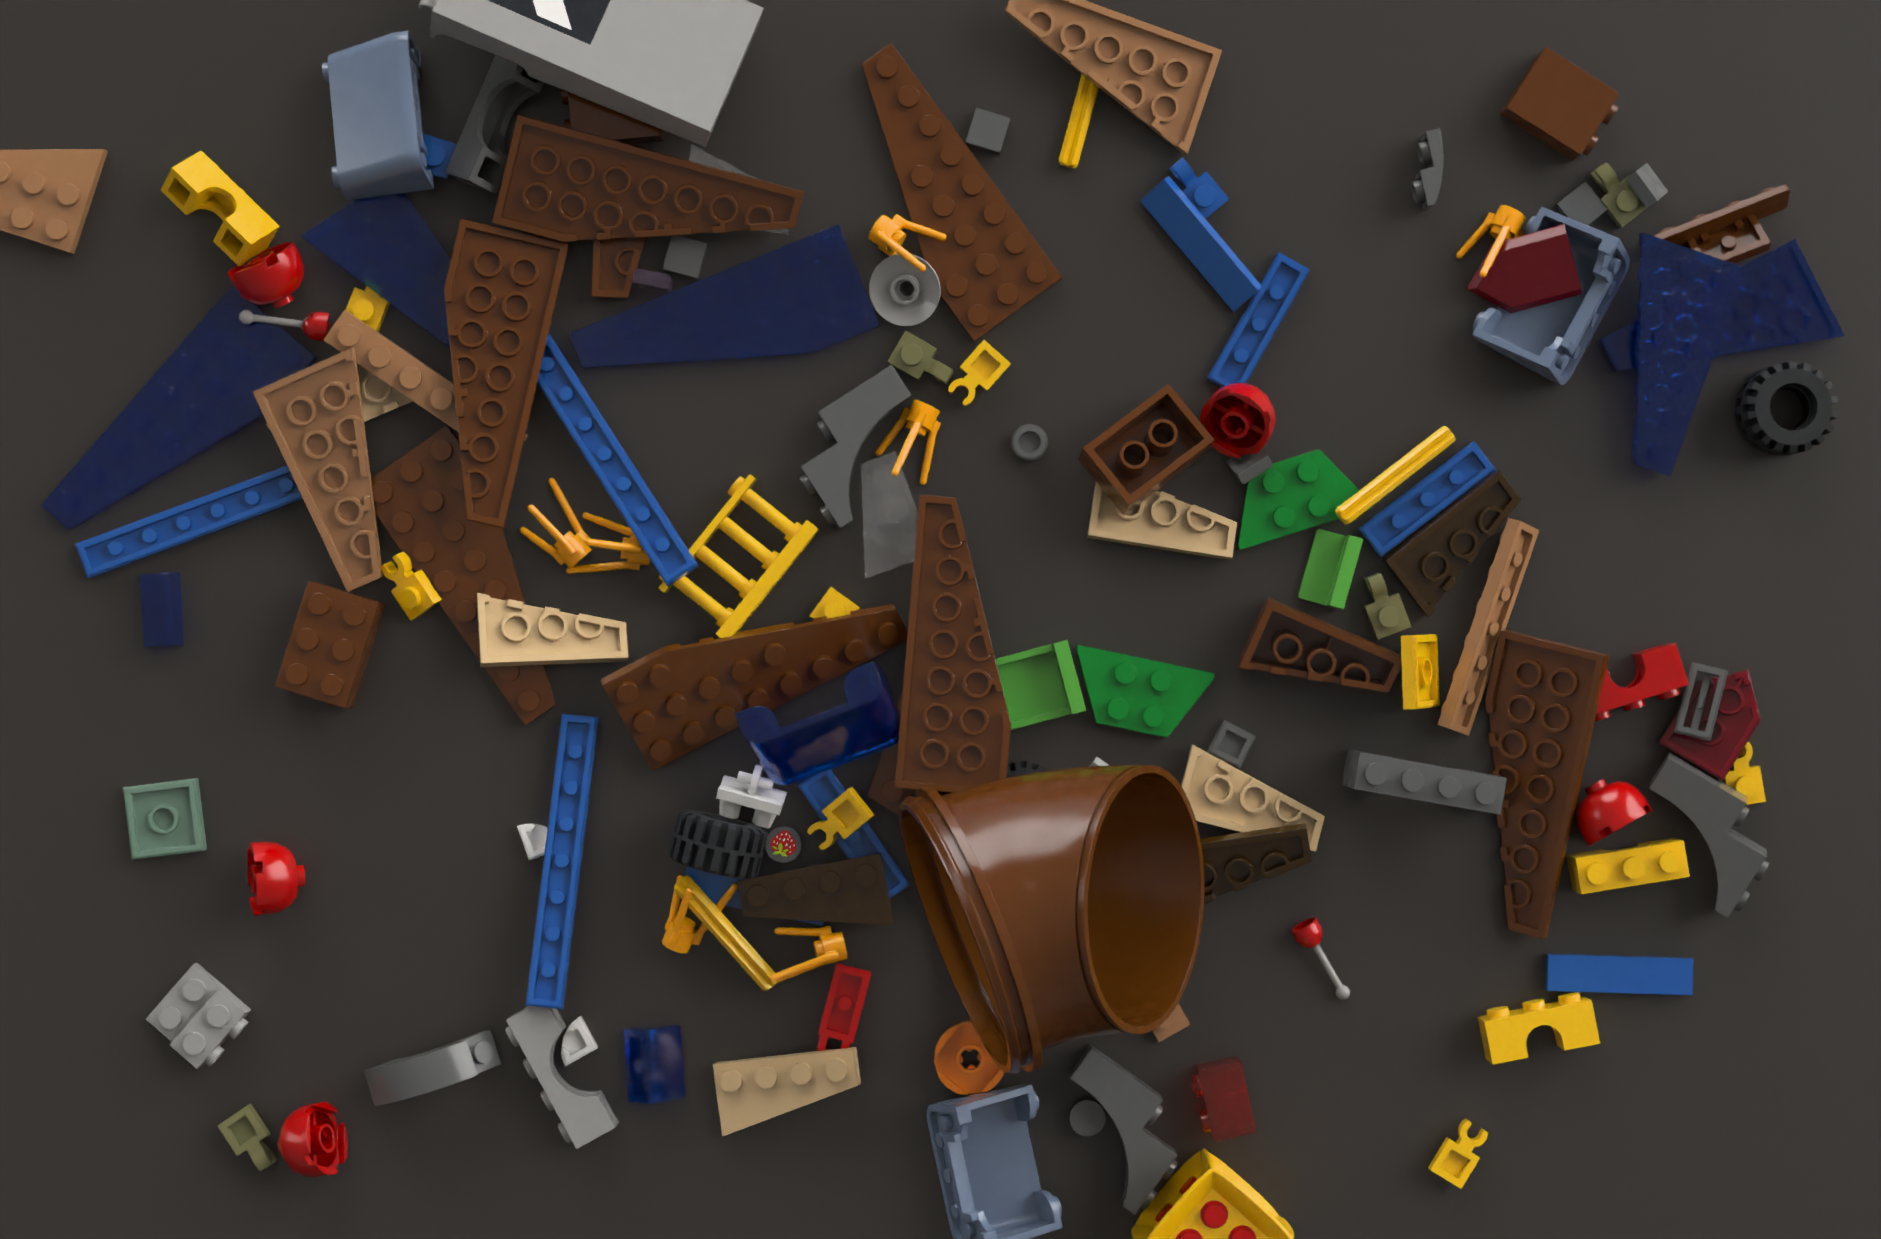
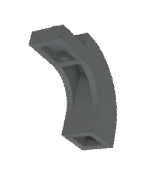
(432, 1069)

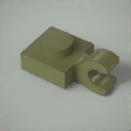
(1619, 196)
(916, 357)
(1386, 612)
(245, 1133)

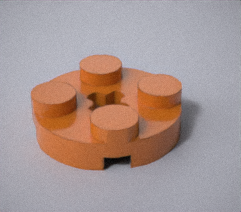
(948, 1061)

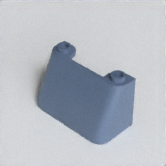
(378, 117)
(1556, 334)
(991, 1166)

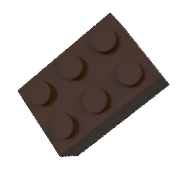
(1146, 449)
(330, 644)

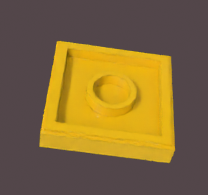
(1420, 671)

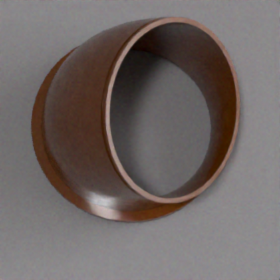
(1060, 902)

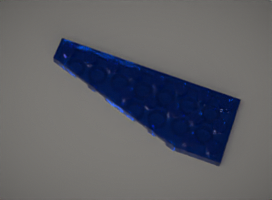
(768, 307)
(182, 409)

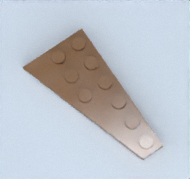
(1139, 65)
(48, 193)
(324, 444)

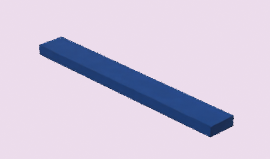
(613, 467)
(188, 522)
(562, 861)

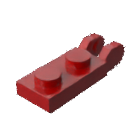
(843, 1005)

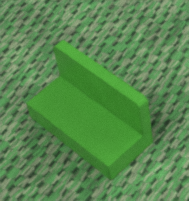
(1330, 569)

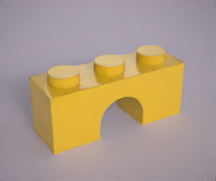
(203, 185)
(1628, 867)
(1506, 1031)

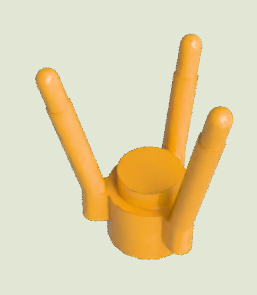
(1504, 225)
(889, 237)
(919, 419)
(570, 546)
(629, 548)
(680, 929)
(828, 950)

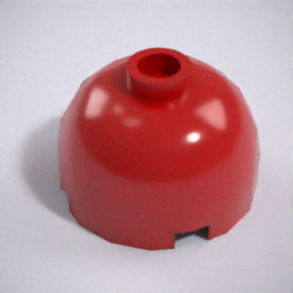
(270, 276)
(1239, 419)
(1609, 809)
(272, 877)
(313, 1141)

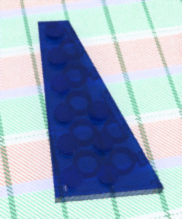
(392, 254)
(1773, 308)
(1678, 329)

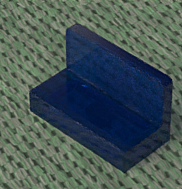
(162, 609)
(654, 1064)

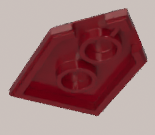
(1530, 271)
(1733, 727)

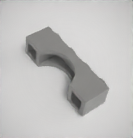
(582, 1113)

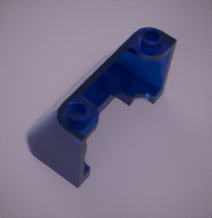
(828, 738)

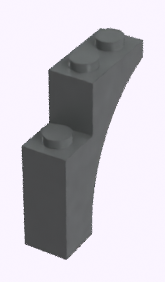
(850, 423)
(1714, 811)
(1130, 1107)

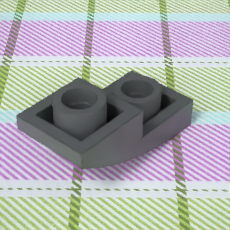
(1428, 181)

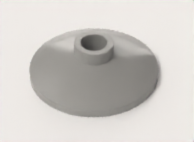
(893, 302)

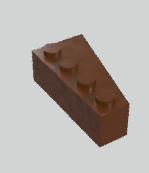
(1309, 648)

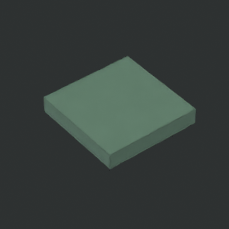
(165, 818)

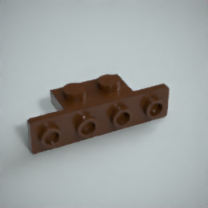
(1731, 231)

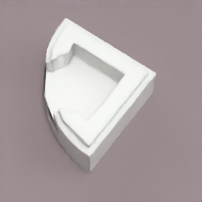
(533, 839)
(577, 1041)

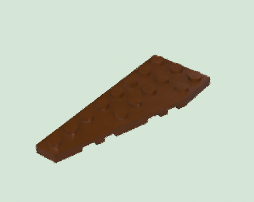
(600, 188)
(989, 256)
(498, 322)
(426, 515)
(692, 691)
(952, 695)
(1541, 729)

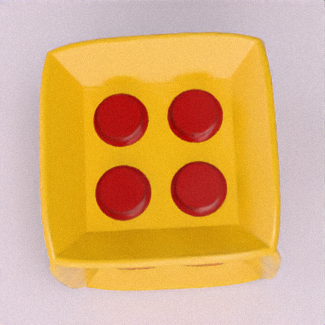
(1209, 1203)

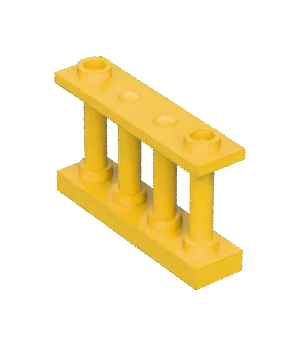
(775, 564)

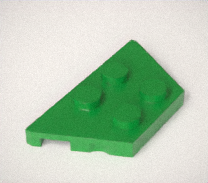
(1292, 498)
(1139, 691)

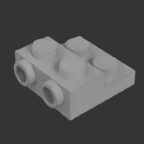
(199, 1016)

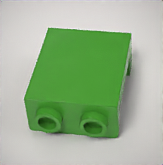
(1040, 684)

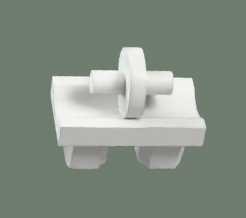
(752, 792)

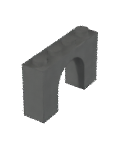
(1424, 782)

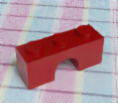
(1658, 673)

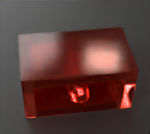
(1224, 1099)

